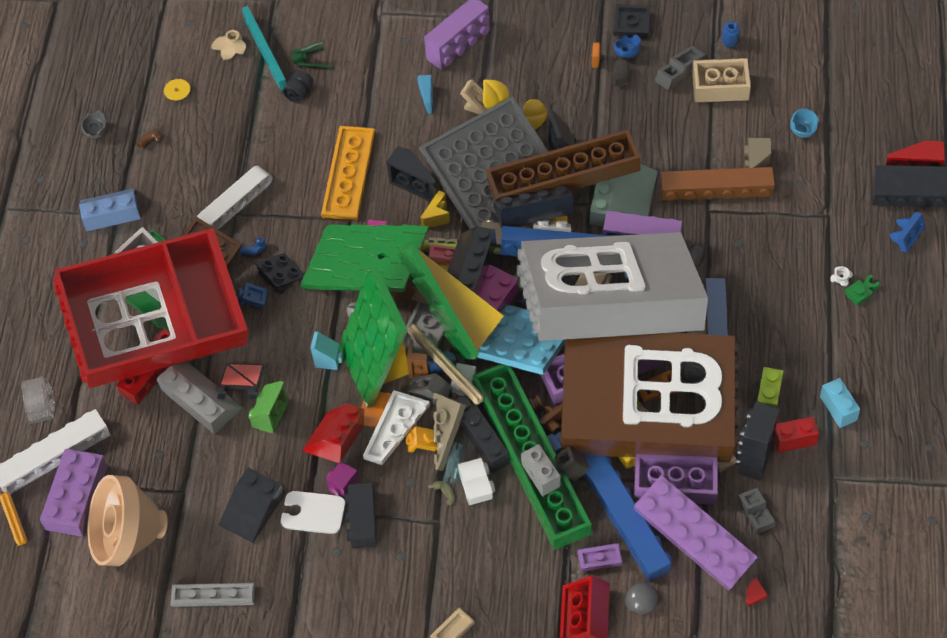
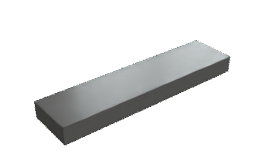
(213, 594)

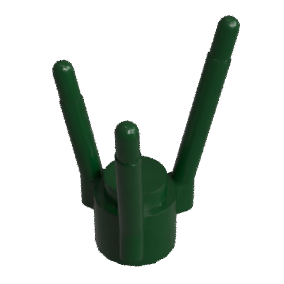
(300, 55)

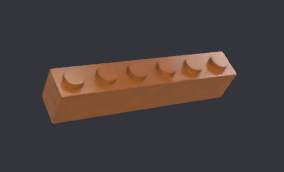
(717, 183)

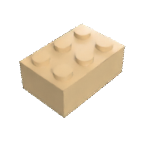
(721, 80)

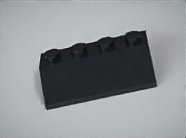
(909, 186)
(473, 257)

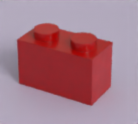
(796, 434)

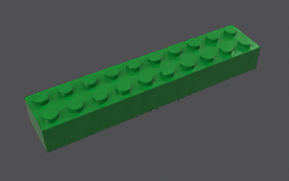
(520, 431)

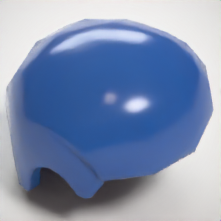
(627, 47)

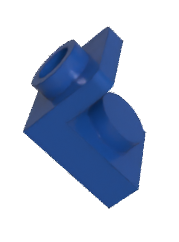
(252, 295)

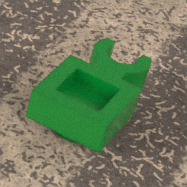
(861, 291)

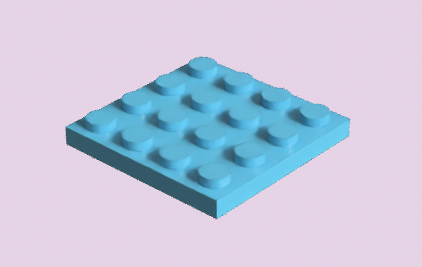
(517, 345)

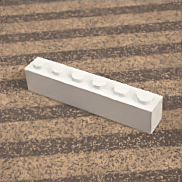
(47, 453)

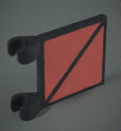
(241, 377)

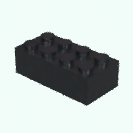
(756, 440)

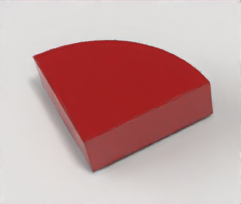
(755, 593)

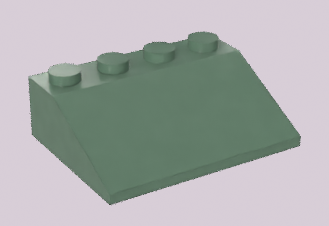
(624, 194)

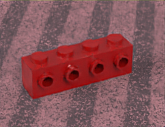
(138, 386)

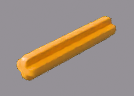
(13, 519)

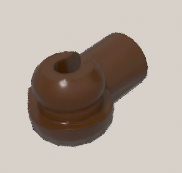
(147, 137)

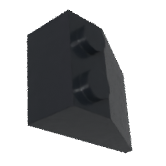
(558, 132)
(410, 174)
(251, 504)

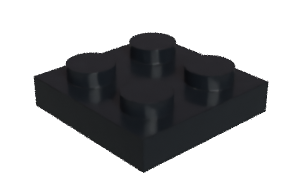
(632, 20)

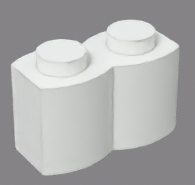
(475, 481)

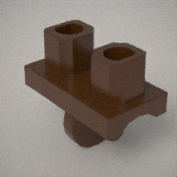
(552, 420)

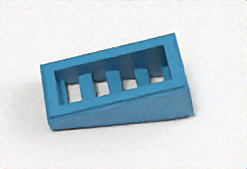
(426, 88)

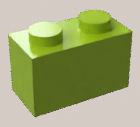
(770, 387)

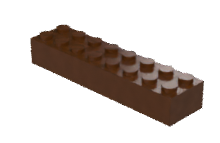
(568, 166)

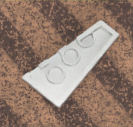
(395, 423)

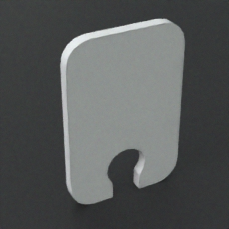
(318, 512)

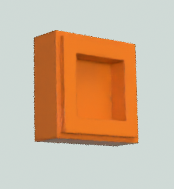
(595, 55)

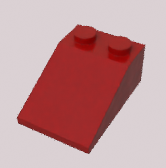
(921, 154)

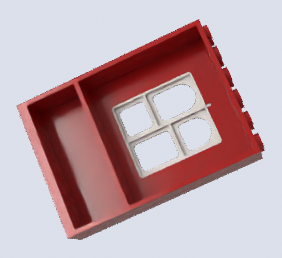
(193, 296)

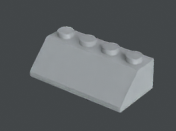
(198, 396)

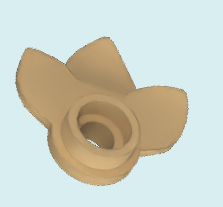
(229, 45)

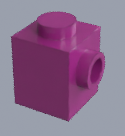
(340, 478)

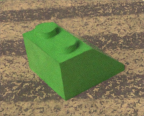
(269, 407)

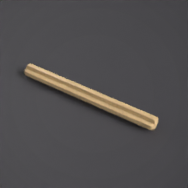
(448, 367)

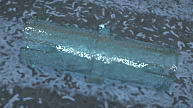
(452, 463)

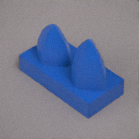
(910, 231)

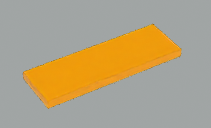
(348, 173)

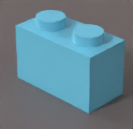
(839, 402)

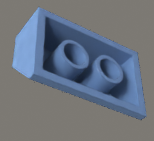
(109, 209)

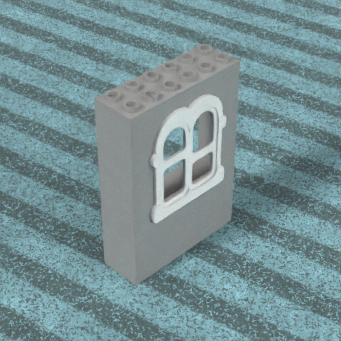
(659, 298)

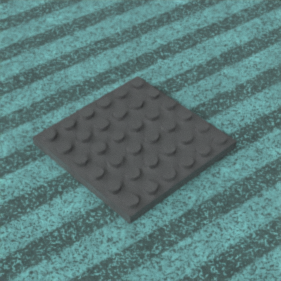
(481, 143)

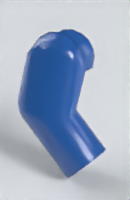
(255, 249)

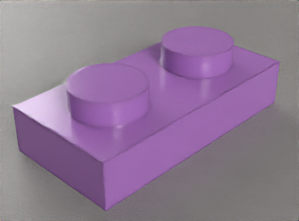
(599, 557)

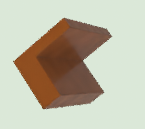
(416, 362)

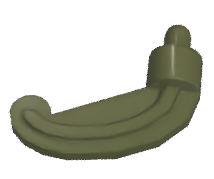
(446, 489)

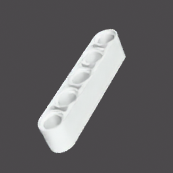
(236, 197)

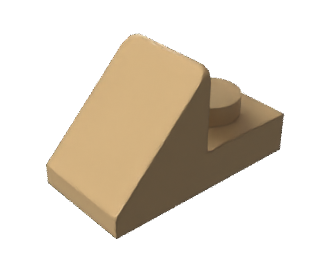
(474, 97)

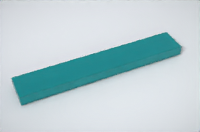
(264, 48)

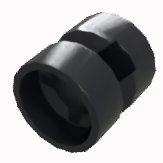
(297, 86)

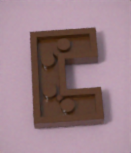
(228, 246)

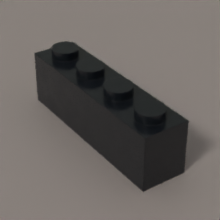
(534, 206)
(483, 436)

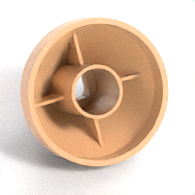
(122, 521)

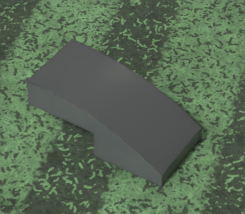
(756, 510)

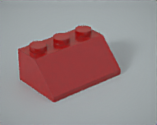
(336, 433)
(585, 608)

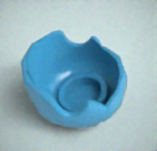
(804, 123)

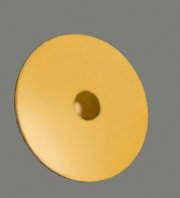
(177, 89)

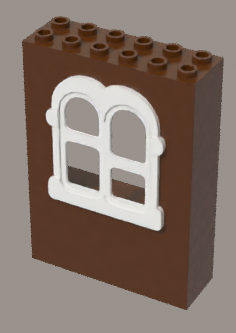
(603, 387)

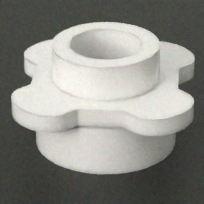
(841, 271)

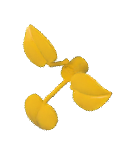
(497, 92)

